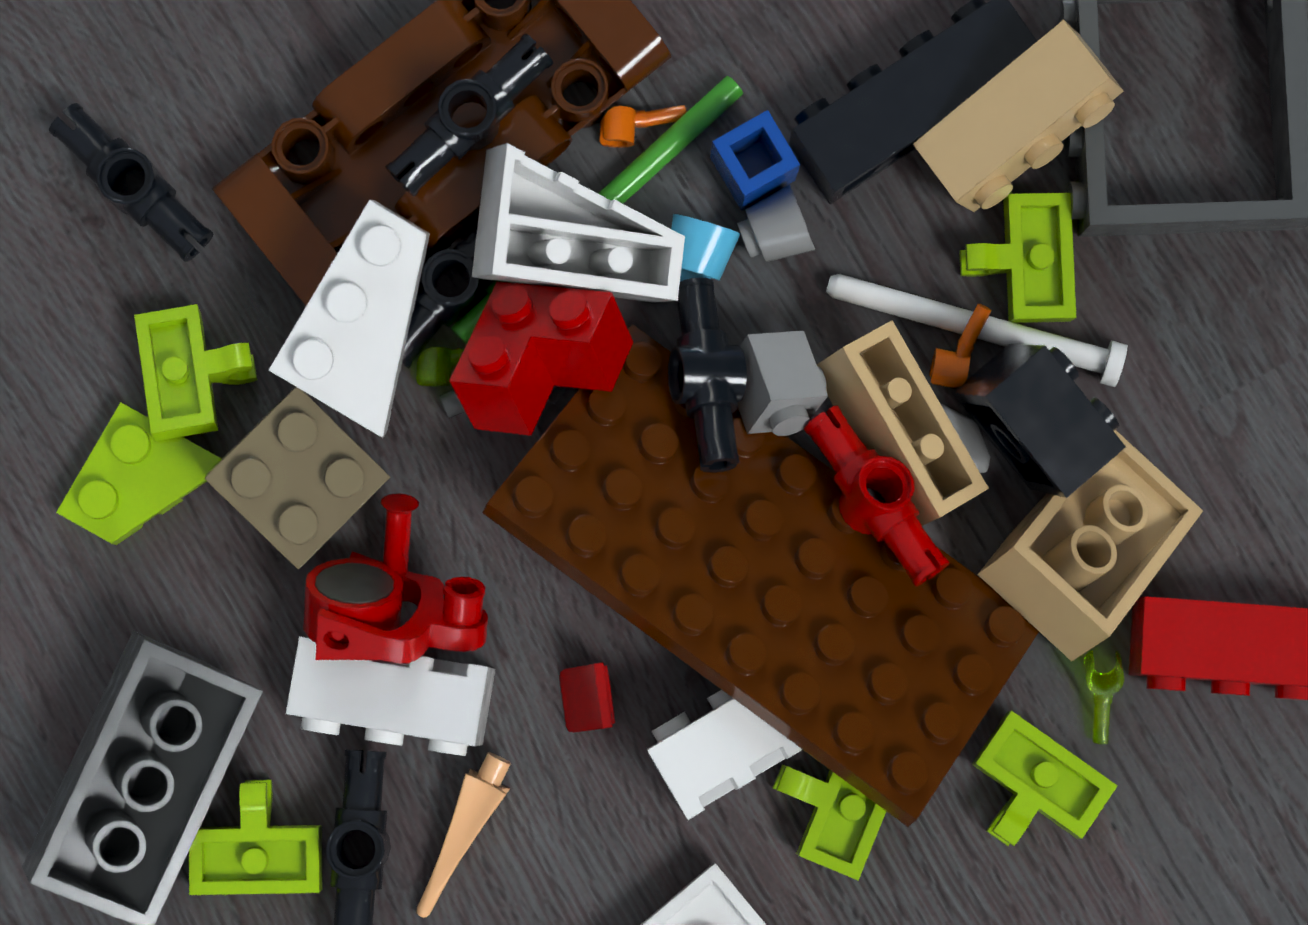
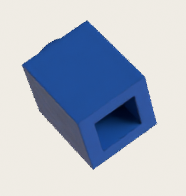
(754, 160)

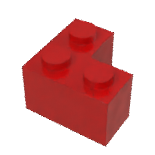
(533, 342)

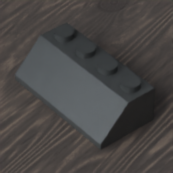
(141, 781)

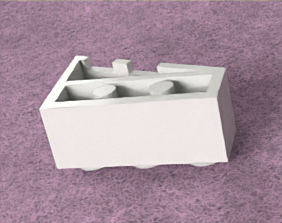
(557, 233)
(359, 319)
(392, 699)
(715, 752)

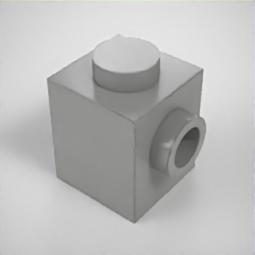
(781, 383)

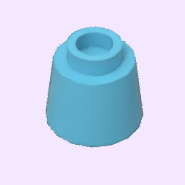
(705, 247)

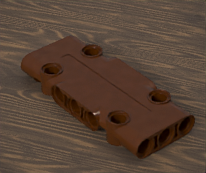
(381, 107)

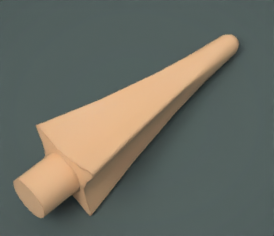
(476, 802)

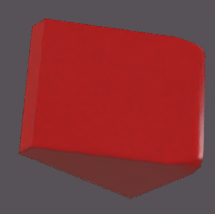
(587, 697)

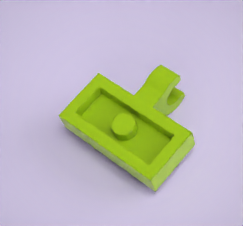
(1034, 257)
(181, 371)
(1042, 780)
(841, 822)
(256, 855)

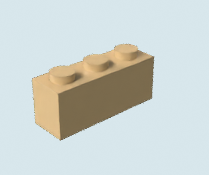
(1019, 118)
(902, 419)

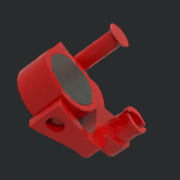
(358, 600)

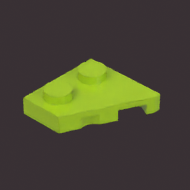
(133, 477)

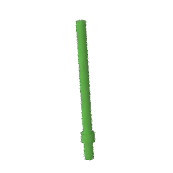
(642, 168)

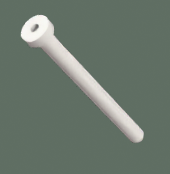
(1083, 355)

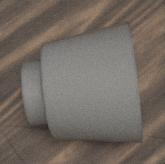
(776, 227)

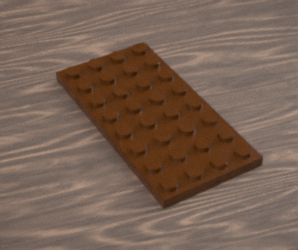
(765, 584)

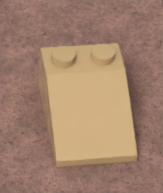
(1091, 555)

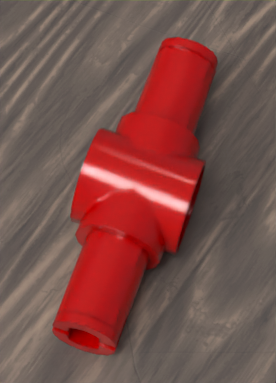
(889, 521)

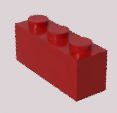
(1221, 645)

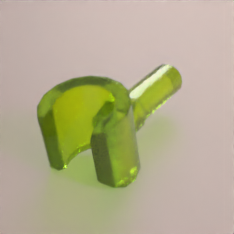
(435, 366)
(1103, 687)

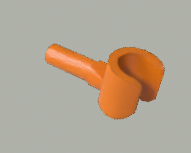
(619, 123)
(952, 367)

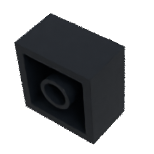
(1041, 418)

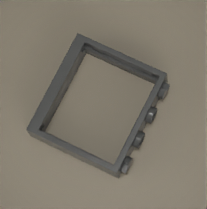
(1289, 115)

